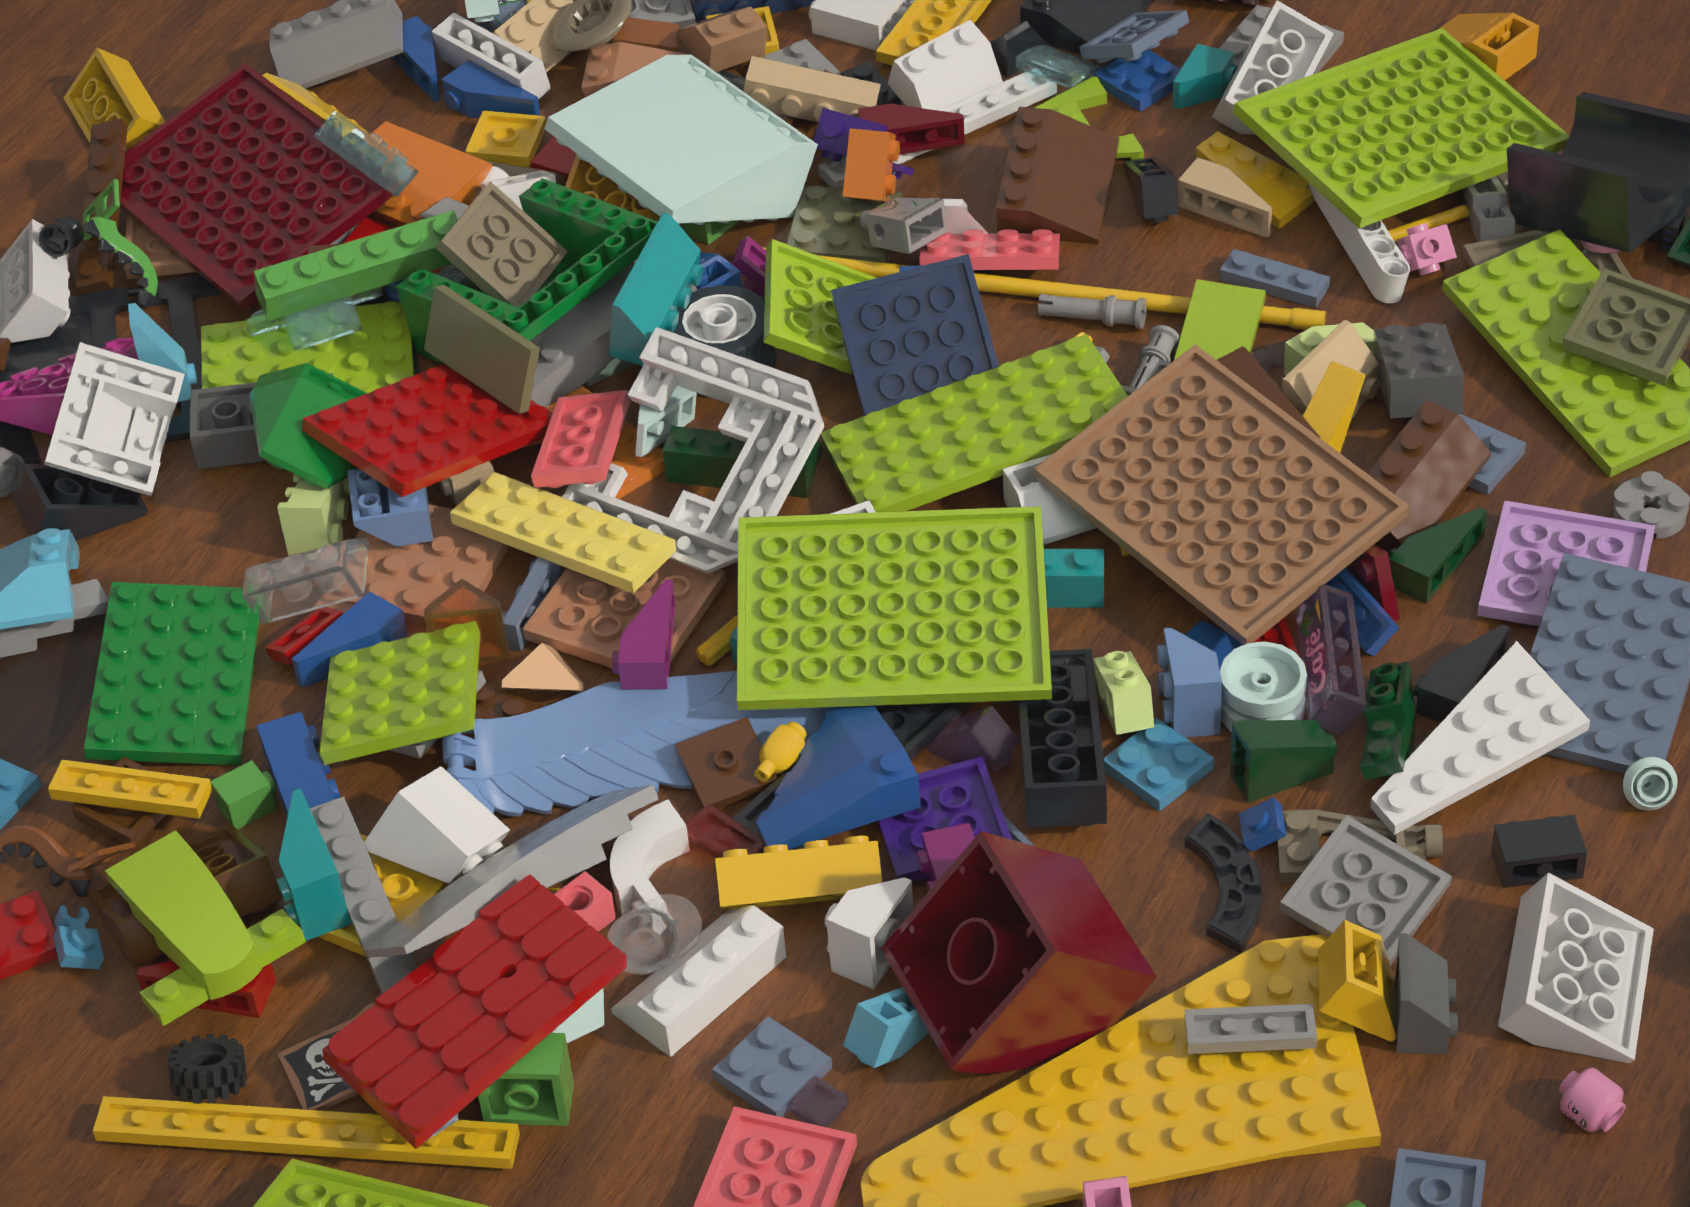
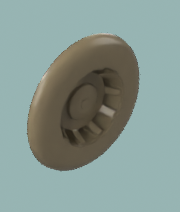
(589, 23)

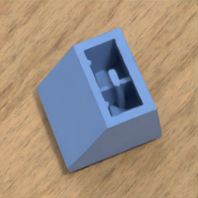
(386, 513)
(1190, 685)

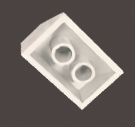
(946, 69)

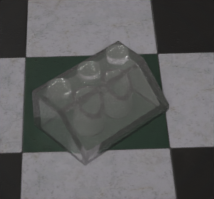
(307, 580)

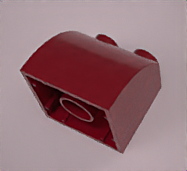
(1015, 957)

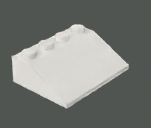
(1576, 973)

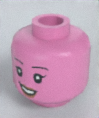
(1591, 1100)

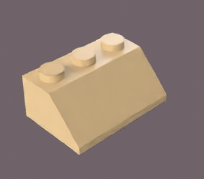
(1341, 346)

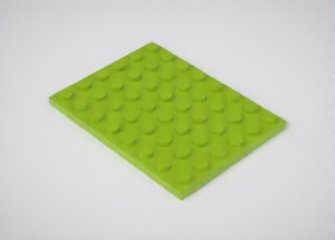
(1398, 126)
(892, 608)

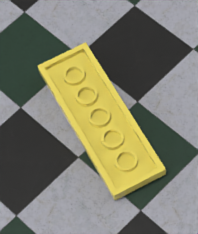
(563, 532)

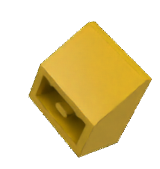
(1357, 980)

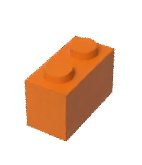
(870, 165)

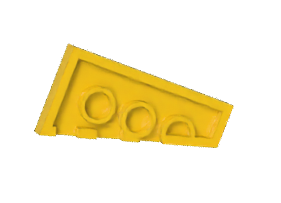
(1277, 185)

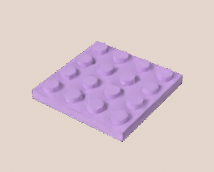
(1531, 549)

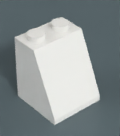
(437, 829)

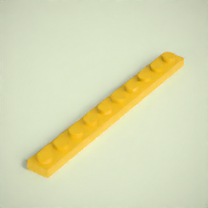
(299, 1132)

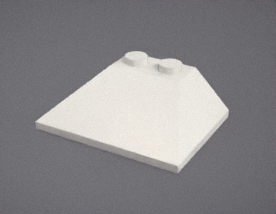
(114, 419)

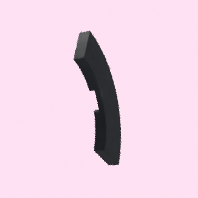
(1237, 881)

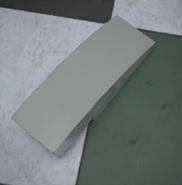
(1488, 210)

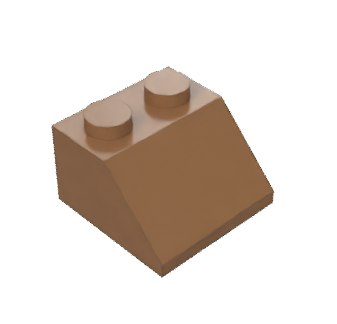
(726, 38)

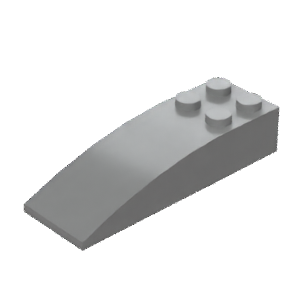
(577, 343)

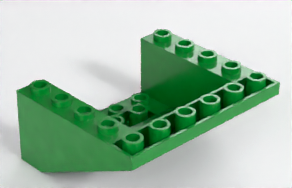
(599, 245)

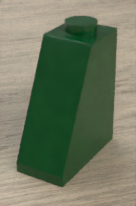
(1278, 755)

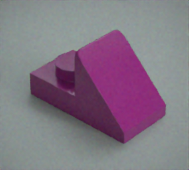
(751, 261)

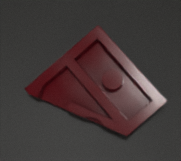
(1375, 575)

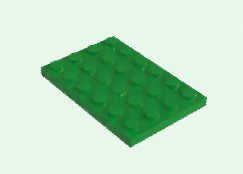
(173, 675)

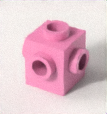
(1426, 247)

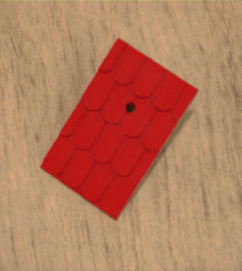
(476, 1009)

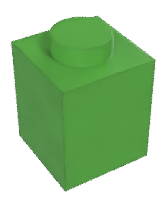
(244, 794)

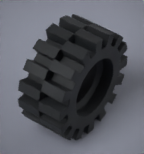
(207, 1068)

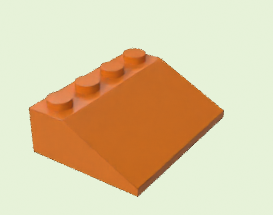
(440, 175)

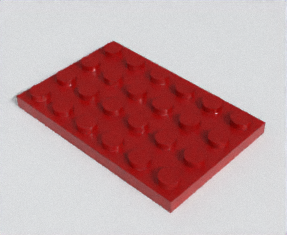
(425, 429)

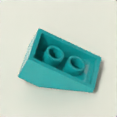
(309, 875)

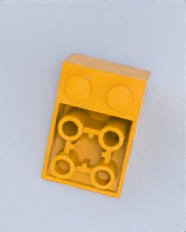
(1497, 39)

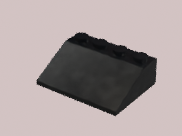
(1075, 22)

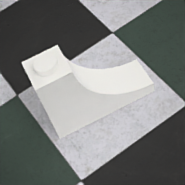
(857, 21)

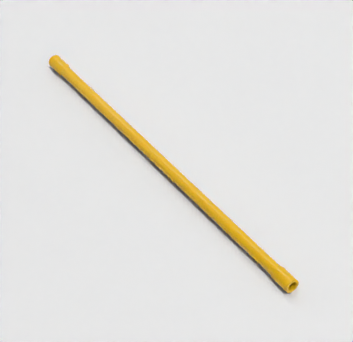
(1295, 318)

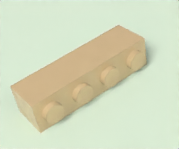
(805, 91)

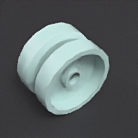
(1262, 684)

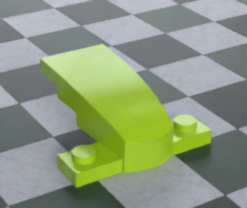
(195, 927)

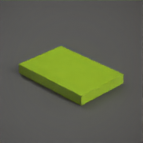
(1221, 318)

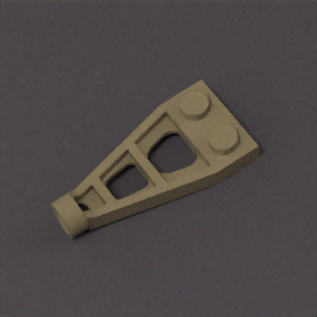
(1306, 826)

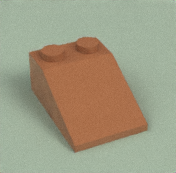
(615, 61)

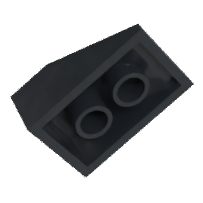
(73, 502)

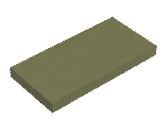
(481, 349)

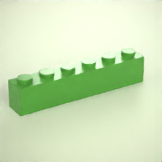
(352, 267)

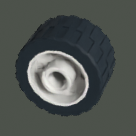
(728, 321)

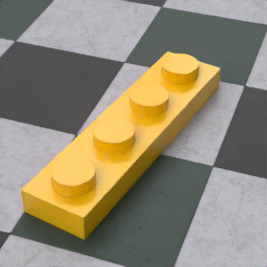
(130, 789)

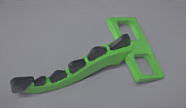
(114, 242)

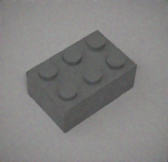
(1418, 367)

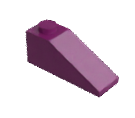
(647, 643)

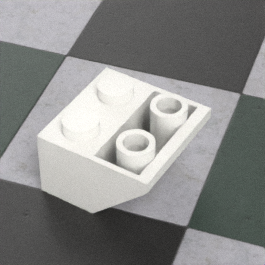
(1024, 490)

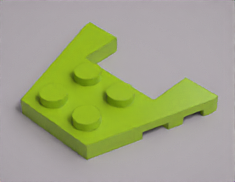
(1088, 95)

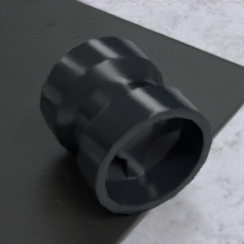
(55, 241)

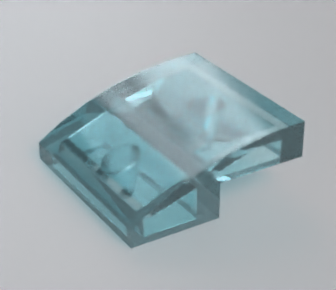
(1056, 65)

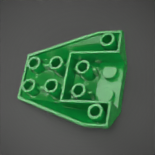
(278, 410)

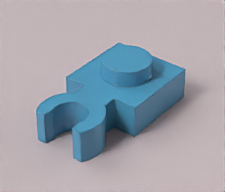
(75, 943)

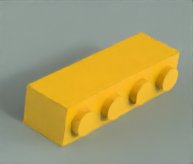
(797, 875)

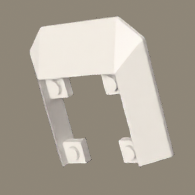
(766, 410)

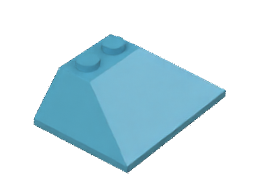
(37, 579)

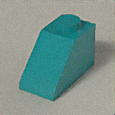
(1203, 76)

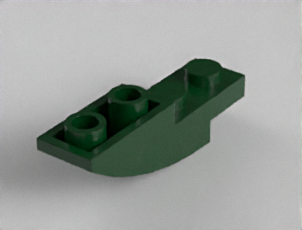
(1389, 720)

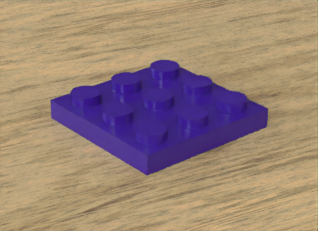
(947, 799)

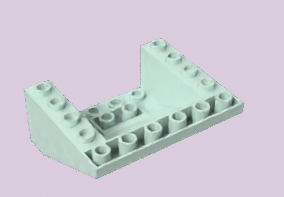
(689, 144)

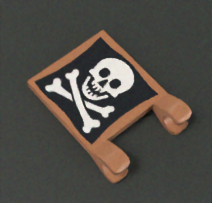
(311, 1078)

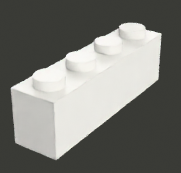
(464, 41)

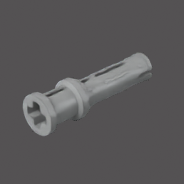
(1109, 311)
(1156, 350)

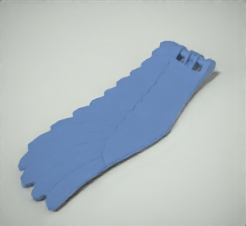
(601, 742)

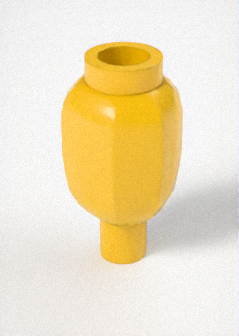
(780, 750)

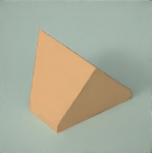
(543, 671)

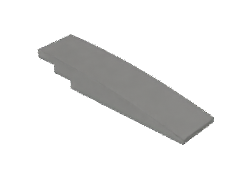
(547, 854)

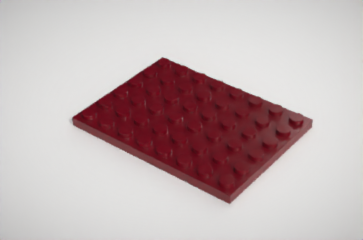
(243, 184)

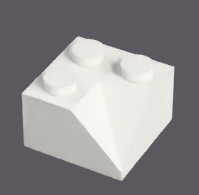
(861, 927)

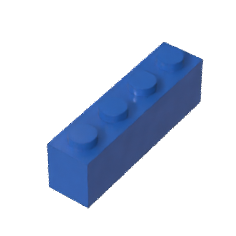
(294, 761)

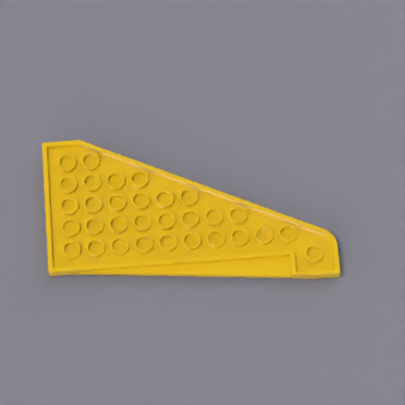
(1146, 1106)

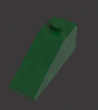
(1434, 554)

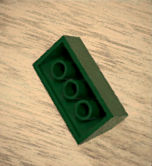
(708, 456)

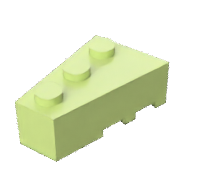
(313, 515)

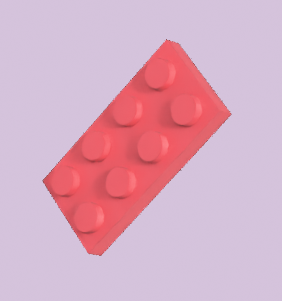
(997, 251)
(581, 439)

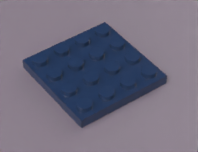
(913, 332)

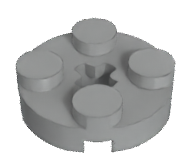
(1656, 491)

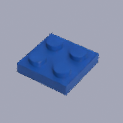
(1140, 80)

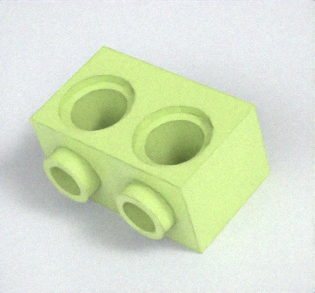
(1123, 692)

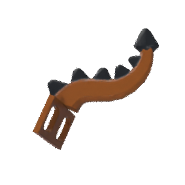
(62, 864)

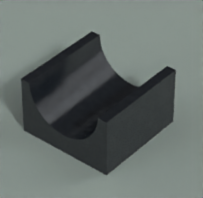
(1614, 179)

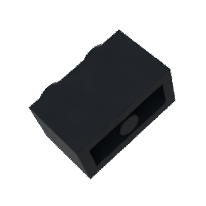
(1537, 847)

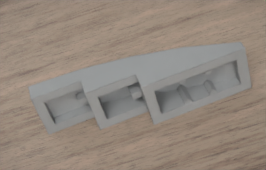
(89, 601)

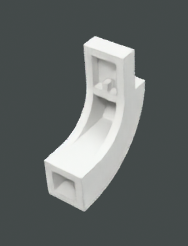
(655, 839)

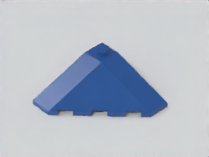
(843, 780)

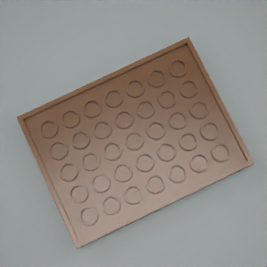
(1221, 494)

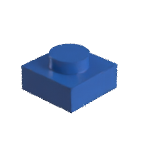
(1262, 824)

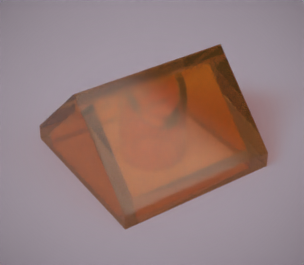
(466, 604)

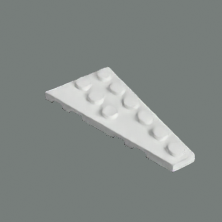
(1493, 731)

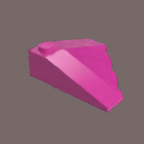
(35, 396)

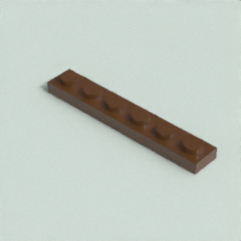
(105, 163)

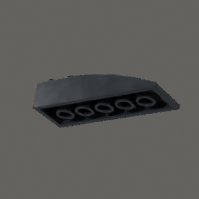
(1064, 747)

